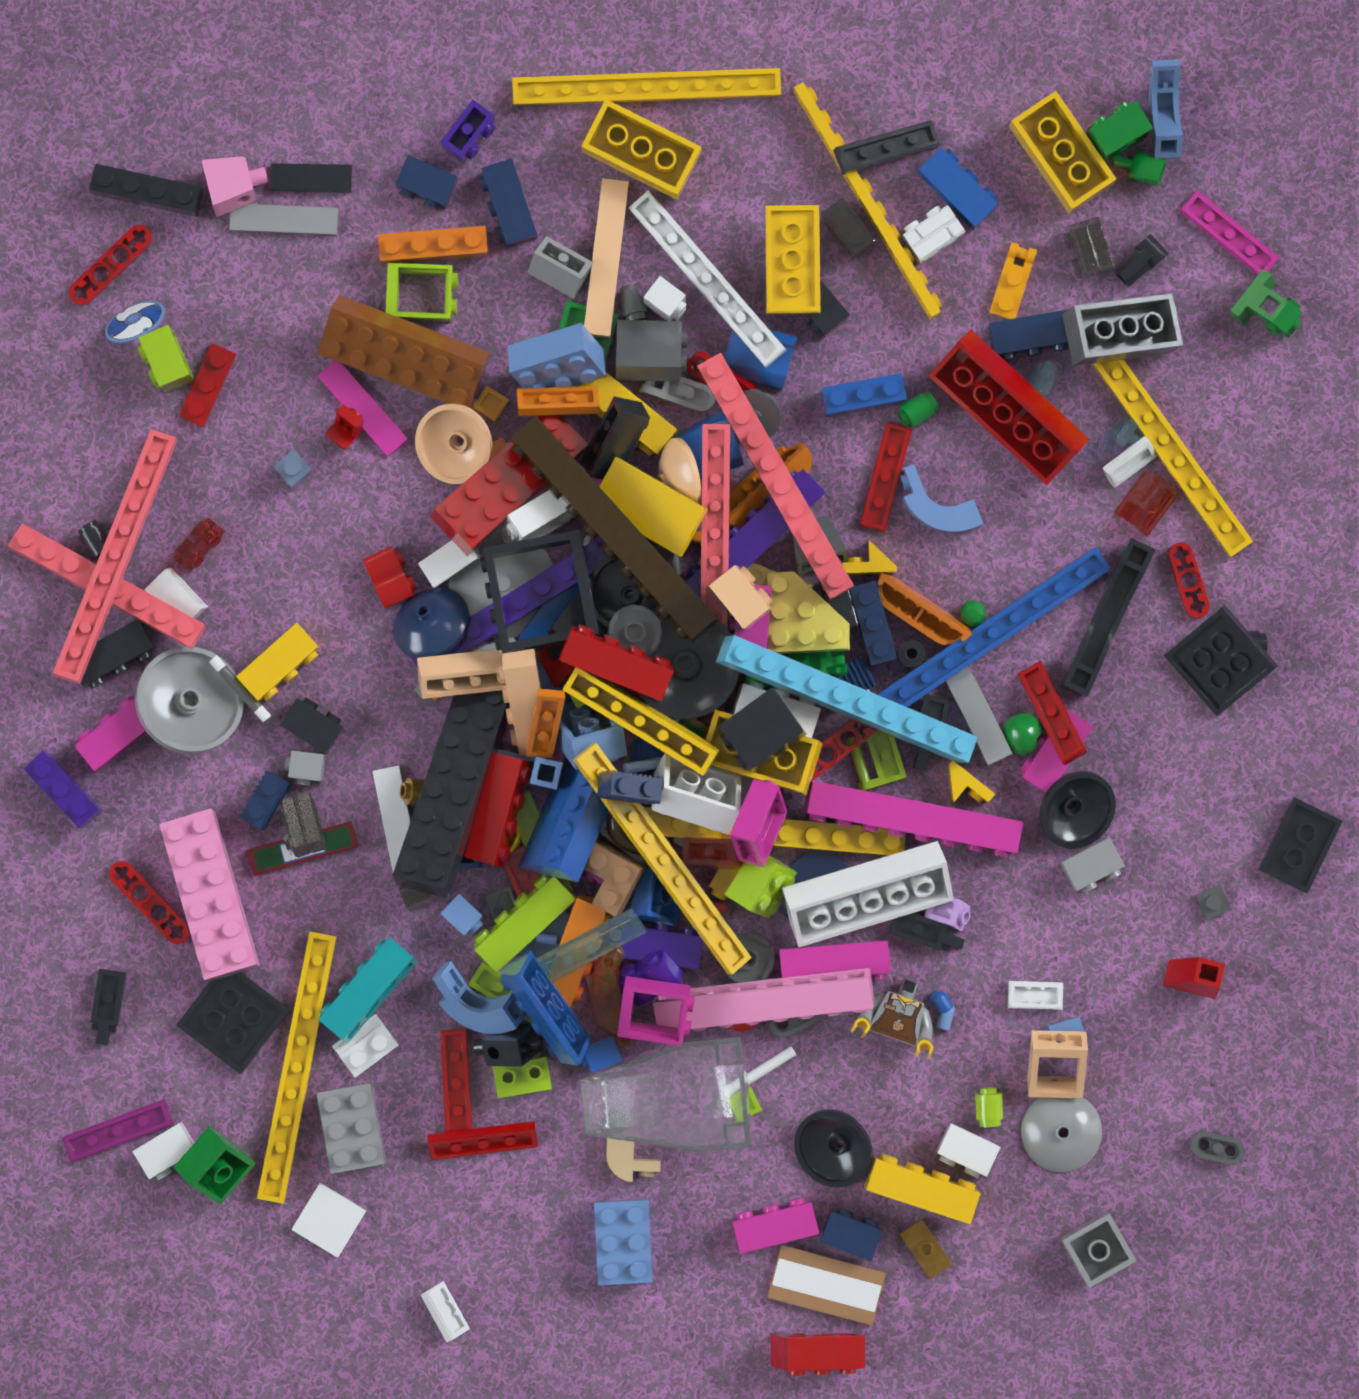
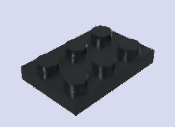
(1300, 845)

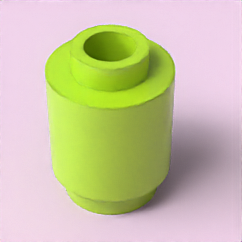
(989, 1107)

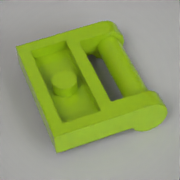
(885, 760)

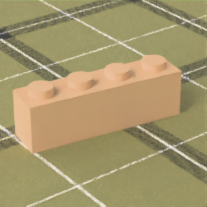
(459, 673)
(521, 687)

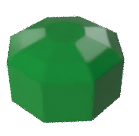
(972, 613)

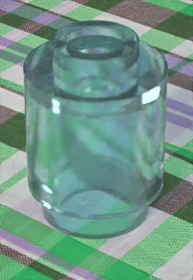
(1044, 377)

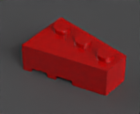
(818, 1353)

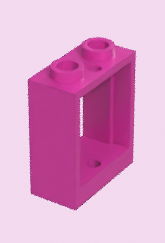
(758, 822)
(652, 1032)

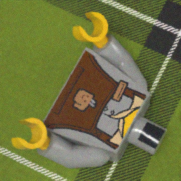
(899, 1018)

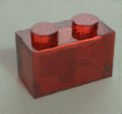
(710, 853)

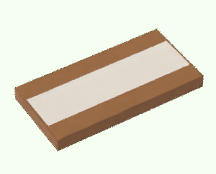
(826, 1284)

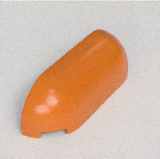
(752, 491)
(920, 611)

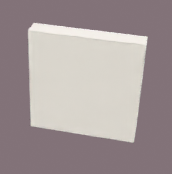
(329, 1220)

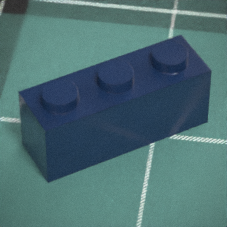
(508, 203)
(1028, 335)
(873, 624)

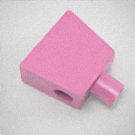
(231, 183)

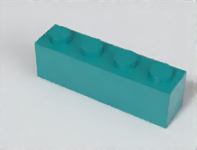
(367, 990)

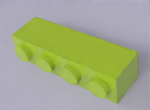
(524, 921)

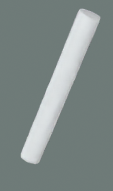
(770, 1065)

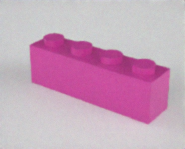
(836, 958)

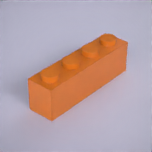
(433, 245)
(582, 919)

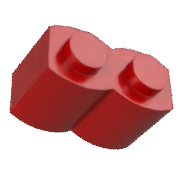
(389, 577)

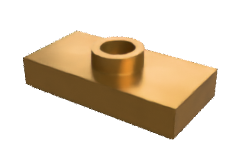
(925, 1248)

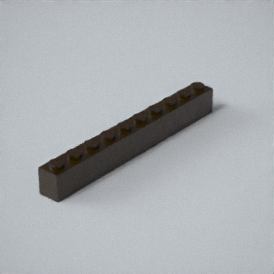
(613, 529)

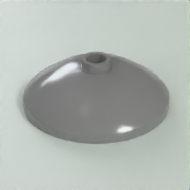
(1042, 1139)

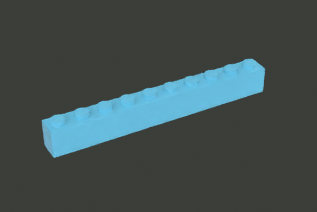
(846, 699)

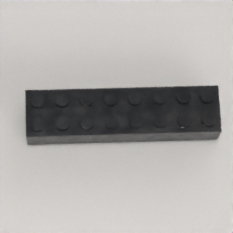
(451, 793)

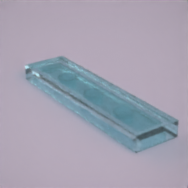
(591, 945)

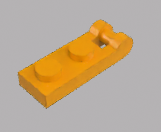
(1012, 282)

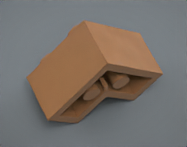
(620, 876)

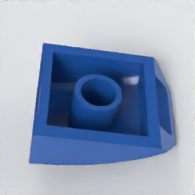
(744, 361)
(693, 437)
(648, 900)

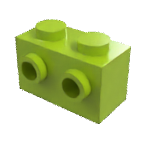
(529, 1078)

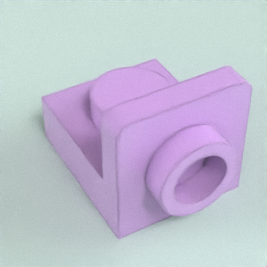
(951, 913)

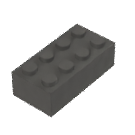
(1122, 329)

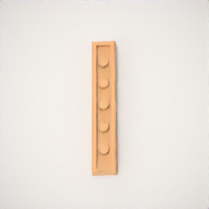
(606, 257)

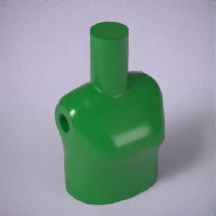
(1143, 168)

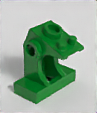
(1282, 321)

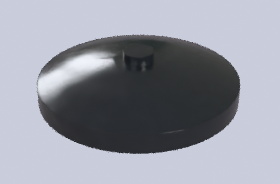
(697, 680)

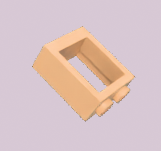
(1045, 1044)

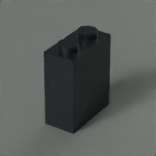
(761, 731)

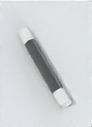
(239, 688)

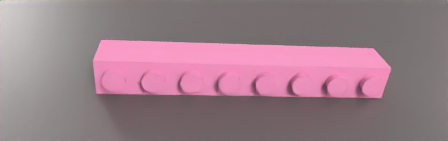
(771, 1000)

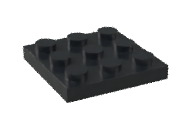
(1220, 660)
(233, 1019)

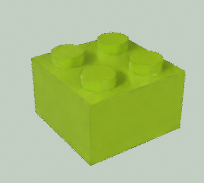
(166, 359)
(761, 887)

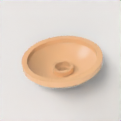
(438, 443)
(679, 469)

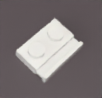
(366, 1047)

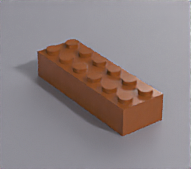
(403, 352)

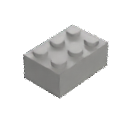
(351, 1128)

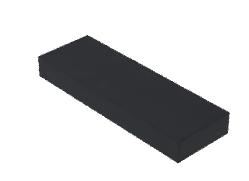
(311, 177)

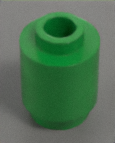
(917, 409)

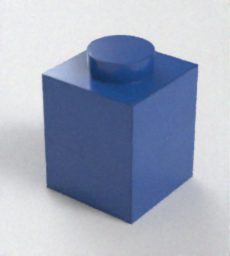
(601, 1054)

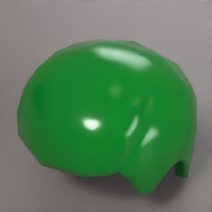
(1022, 733)

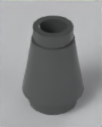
(632, 304)

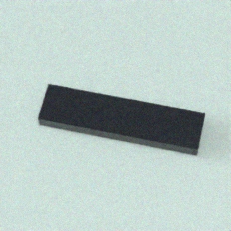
(887, 147)

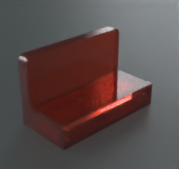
(1146, 502)

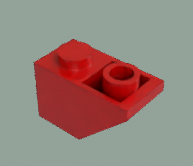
(1194, 976)

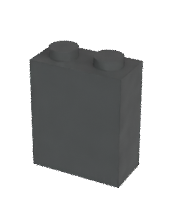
(650, 350)

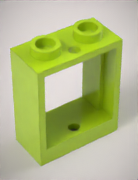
(392, 294)

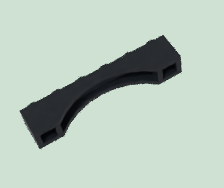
(1107, 617)

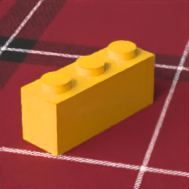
(279, 663)

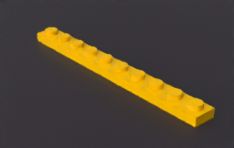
(646, 87)
(874, 210)
(1174, 455)
(797, 834)
(667, 867)
(296, 1067)

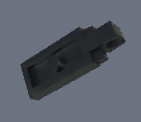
(935, 708)
(925, 932)
(107, 1003)

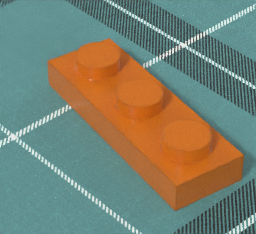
(557, 401)
(545, 723)

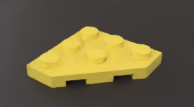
(802, 618)

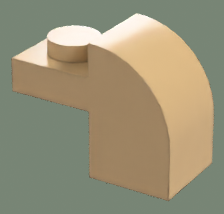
(622, 1162)

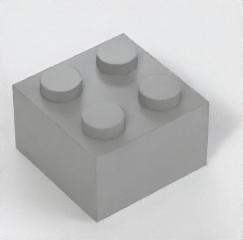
(1097, 1249)

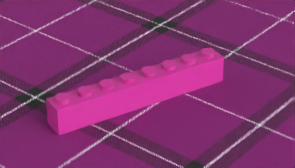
(913, 817)

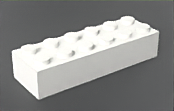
(868, 894)

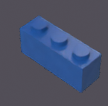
(958, 187)
(863, 395)

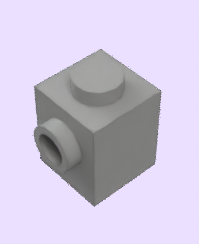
(305, 767)

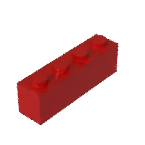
(617, 663)
(498, 809)

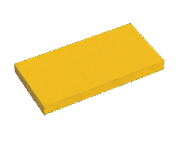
(792, 259)
(653, 506)

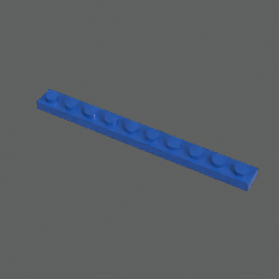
(997, 629)

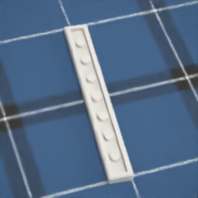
(707, 279)

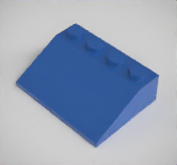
(565, 829)
(546, 1008)

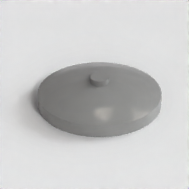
(511, 573)
(187, 701)

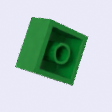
(1119, 131)
(214, 1165)

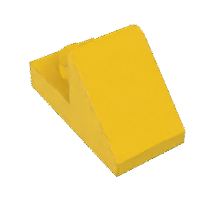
(876, 563)
(960, 779)

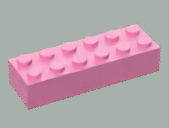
(209, 895)

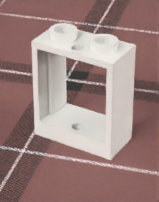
(536, 519)

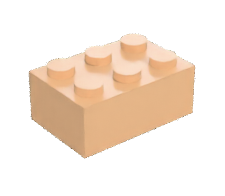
(741, 596)

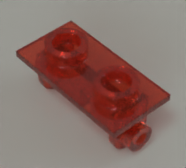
(191, 554)

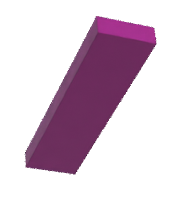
(118, 1130)

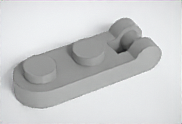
(683, 393)

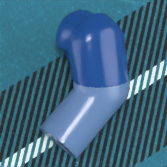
(945, 1007)

